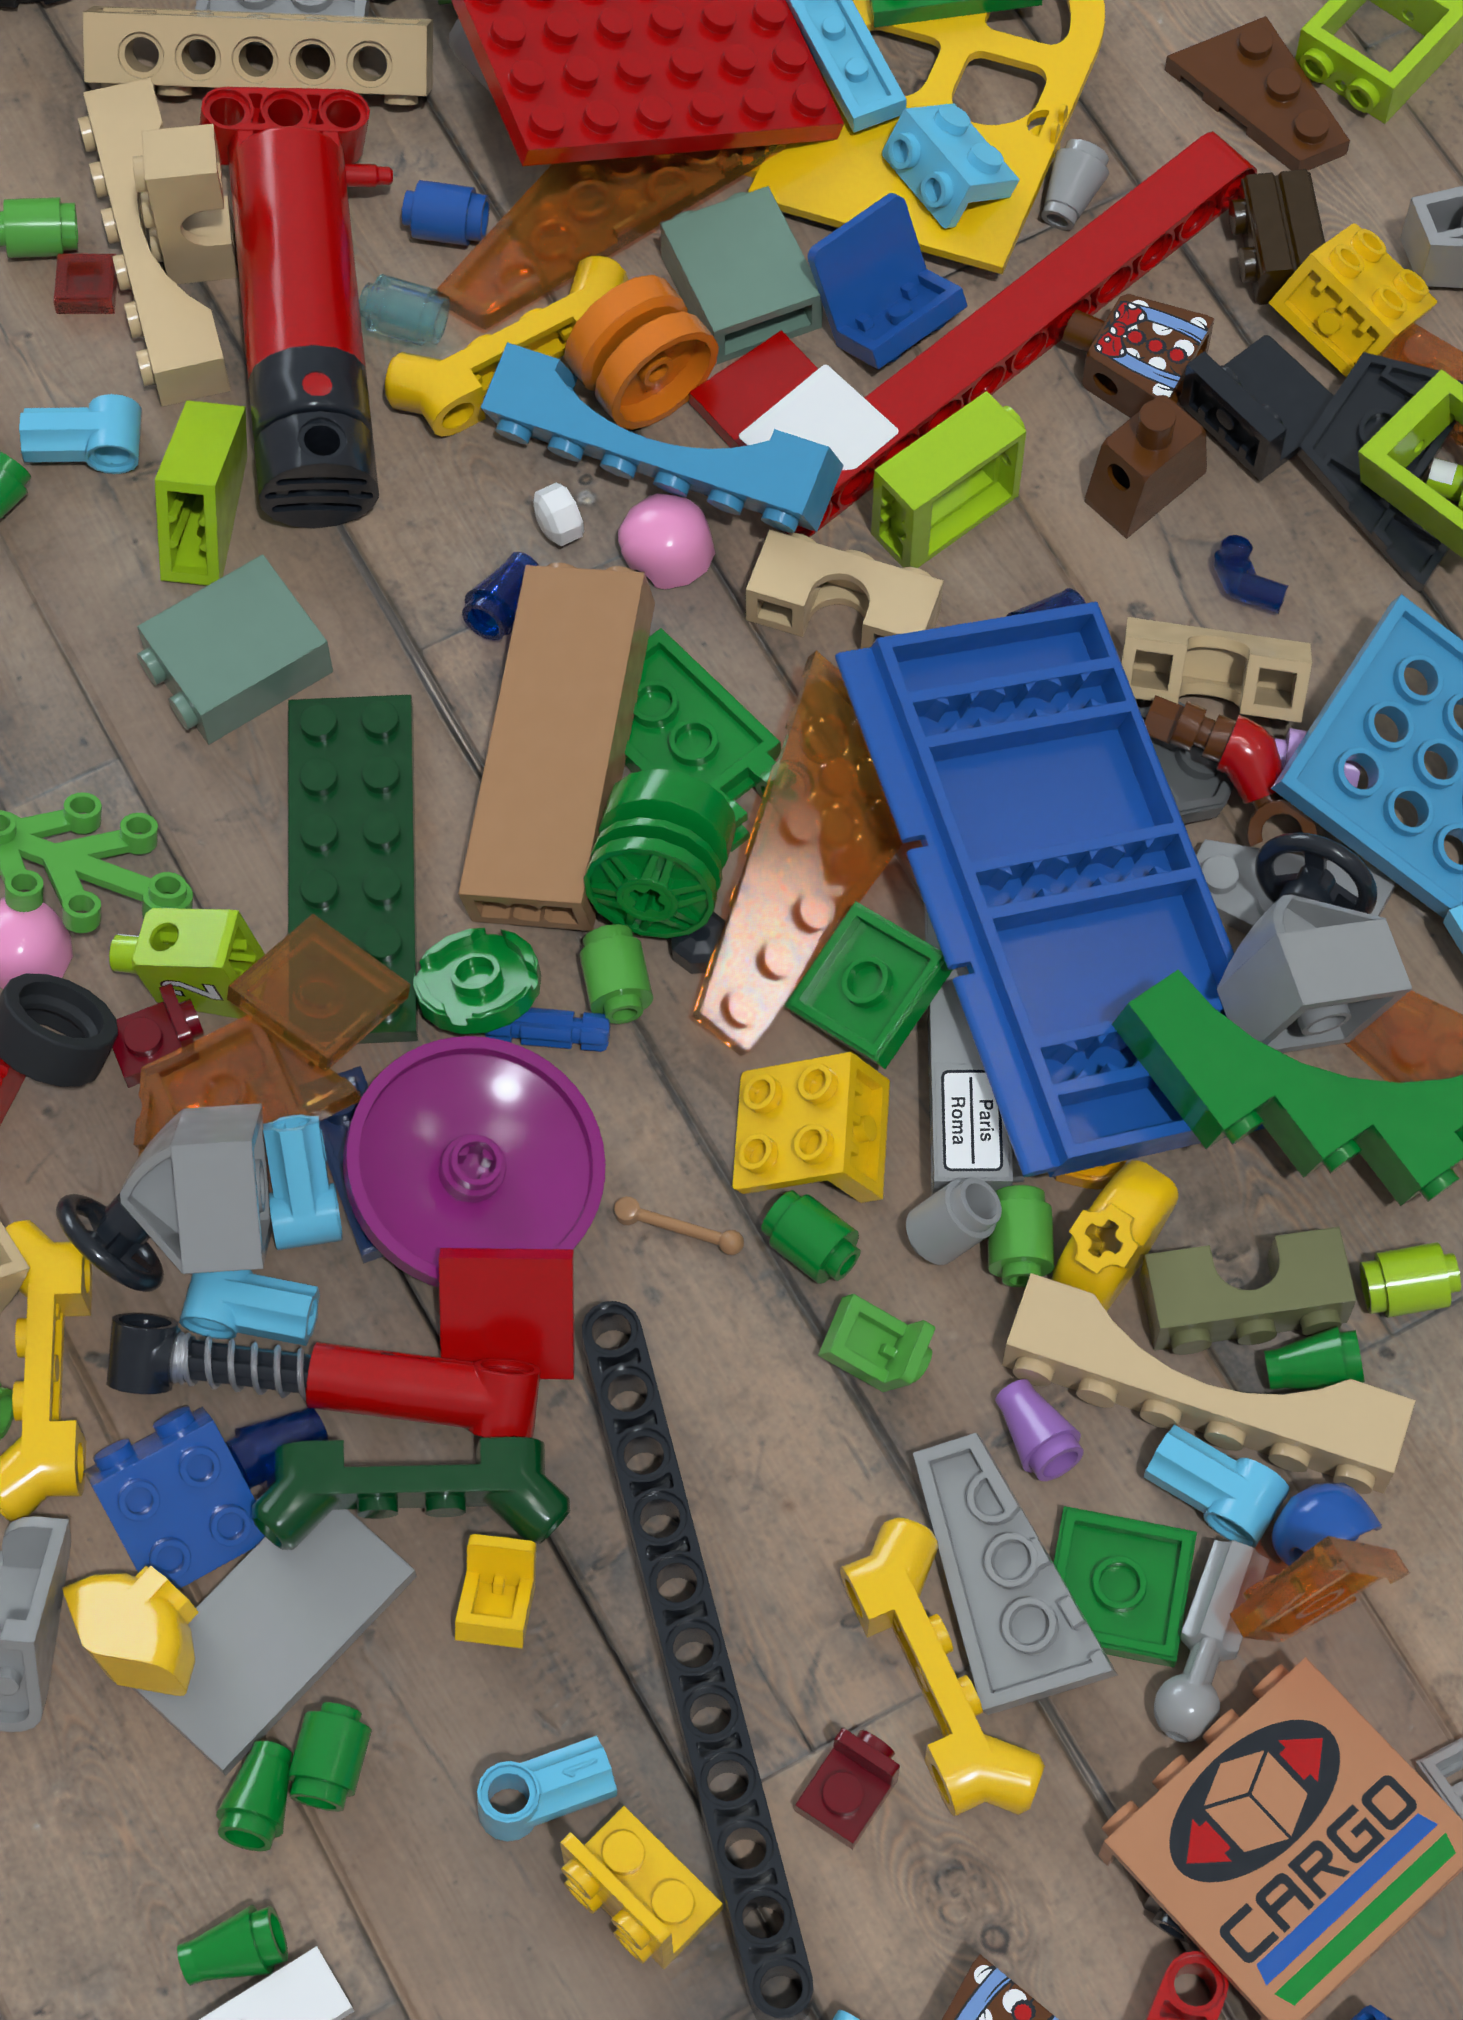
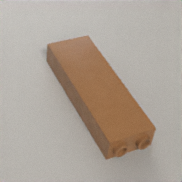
(556, 744)

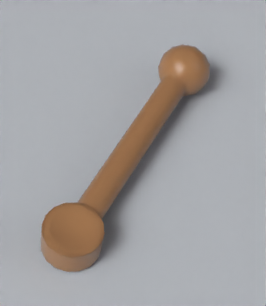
(629, 1212)

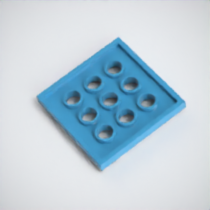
(1347, 732)

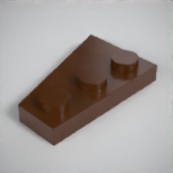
(1265, 90)

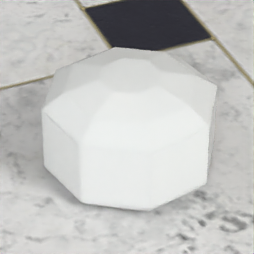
(558, 514)

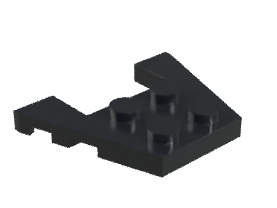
(1358, 410)

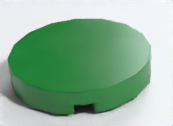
(477, 981)

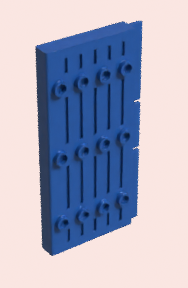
(1043, 866)

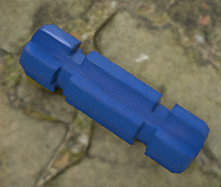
(557, 1029)

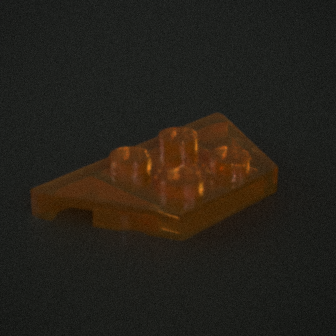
(238, 1067)
(1314, 1588)

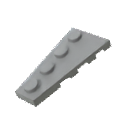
(1008, 1597)

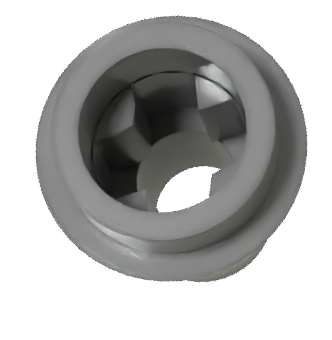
(1074, 181)

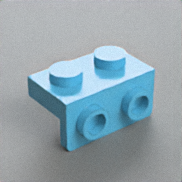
(947, 161)

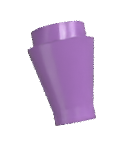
(1039, 1432)

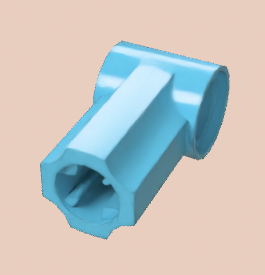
(100, 434)
(302, 1200)
(250, 1305)
(1233, 1494)
(552, 1785)

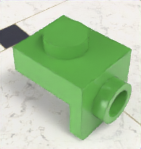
(877, 1345)

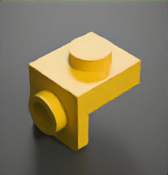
(496, 1591)

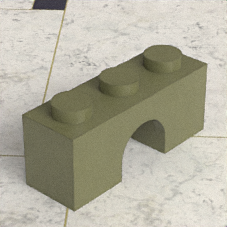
(1194, 1306)

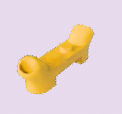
(453, 388)
(50, 1452)
(966, 1762)

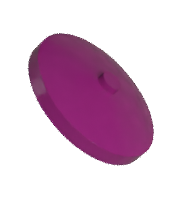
(472, 1152)

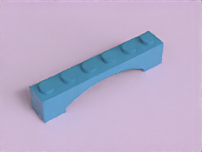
(780, 478)

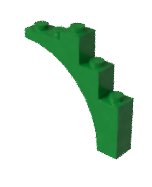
(1233, 1084)

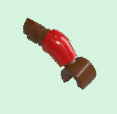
(1239, 748)

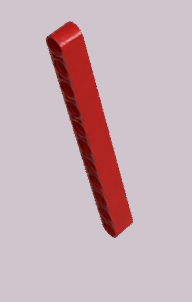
(1036, 307)

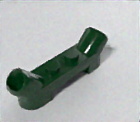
(314, 1482)

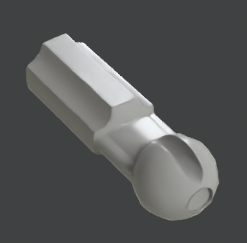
(1188, 1702)

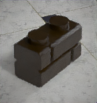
(1277, 228)

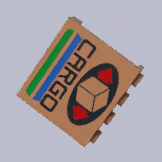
(1290, 1843)

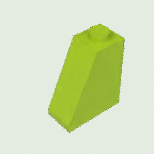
(200, 491)

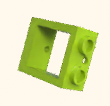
(1367, 84)
(1399, 442)
(948, 481)

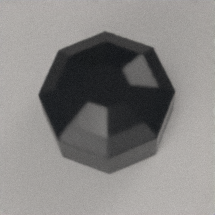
(695, 950)

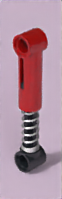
(485, 1396)

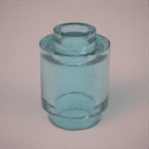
(404, 310)

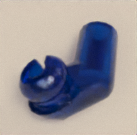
(1240, 577)

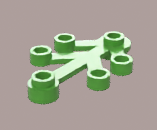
(79, 859)

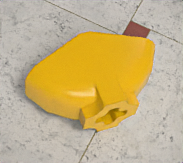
(1117, 1232)
(135, 1629)

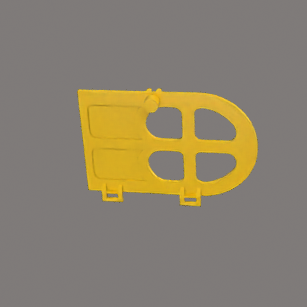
(847, 175)

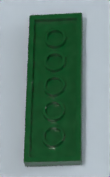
(356, 832)

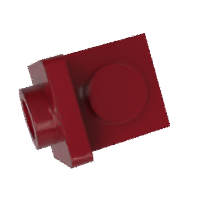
(154, 1033)
(850, 1786)

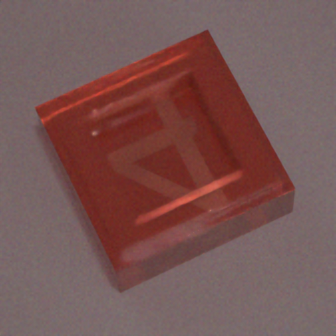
(85, 284)

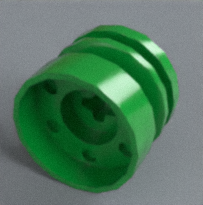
(660, 853)

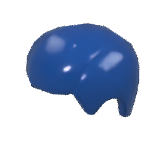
(1319, 1513)

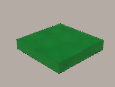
(870, 985)
(1127, 1581)

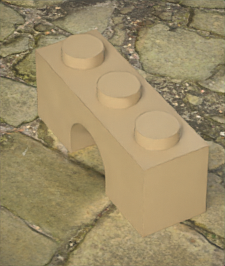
(186, 204)
(801, 577)
(1253, 671)

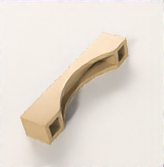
(178, 330)
(1334, 1430)

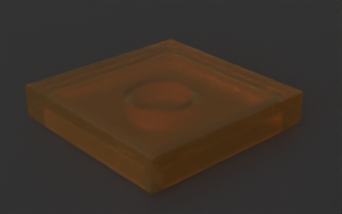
(318, 992)

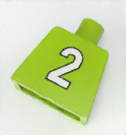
(192, 951)

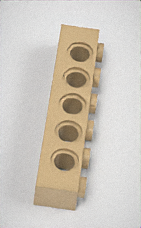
(404, 41)

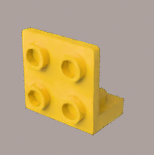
(1352, 298)
(813, 1126)
(641, 1886)

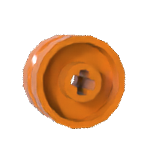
(640, 351)

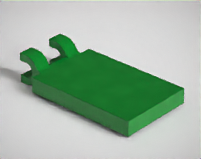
(697, 728)

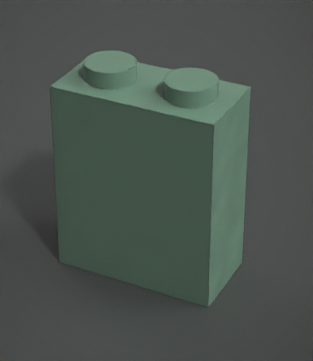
(741, 272)
(233, 650)

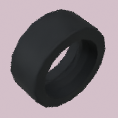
(65, 1008)

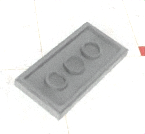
(277, 1631)

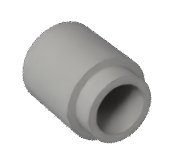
(953, 1220)

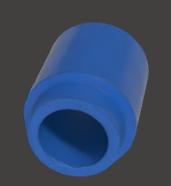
(446, 213)

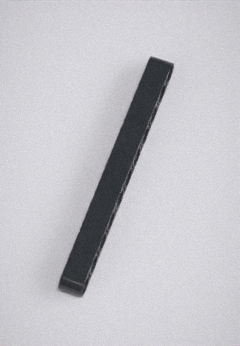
(701, 1686)

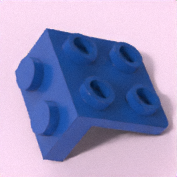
(879, 286)
(177, 1497)

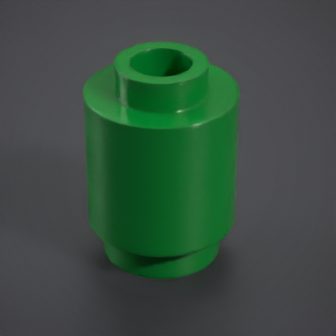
(811, 1237)
(328, 1757)

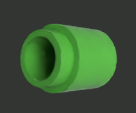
(38, 227)
(615, 973)
(1021, 1236)

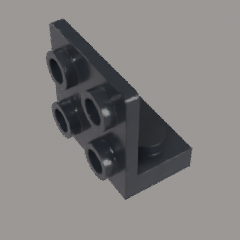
(1255, 403)

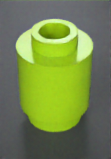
(1409, 1280)

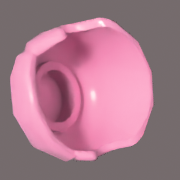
(667, 540)
(32, 943)

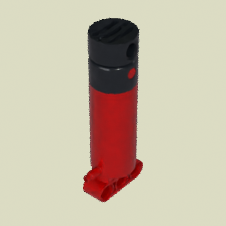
(299, 294)

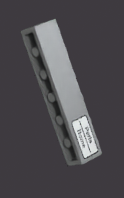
(963, 1113)

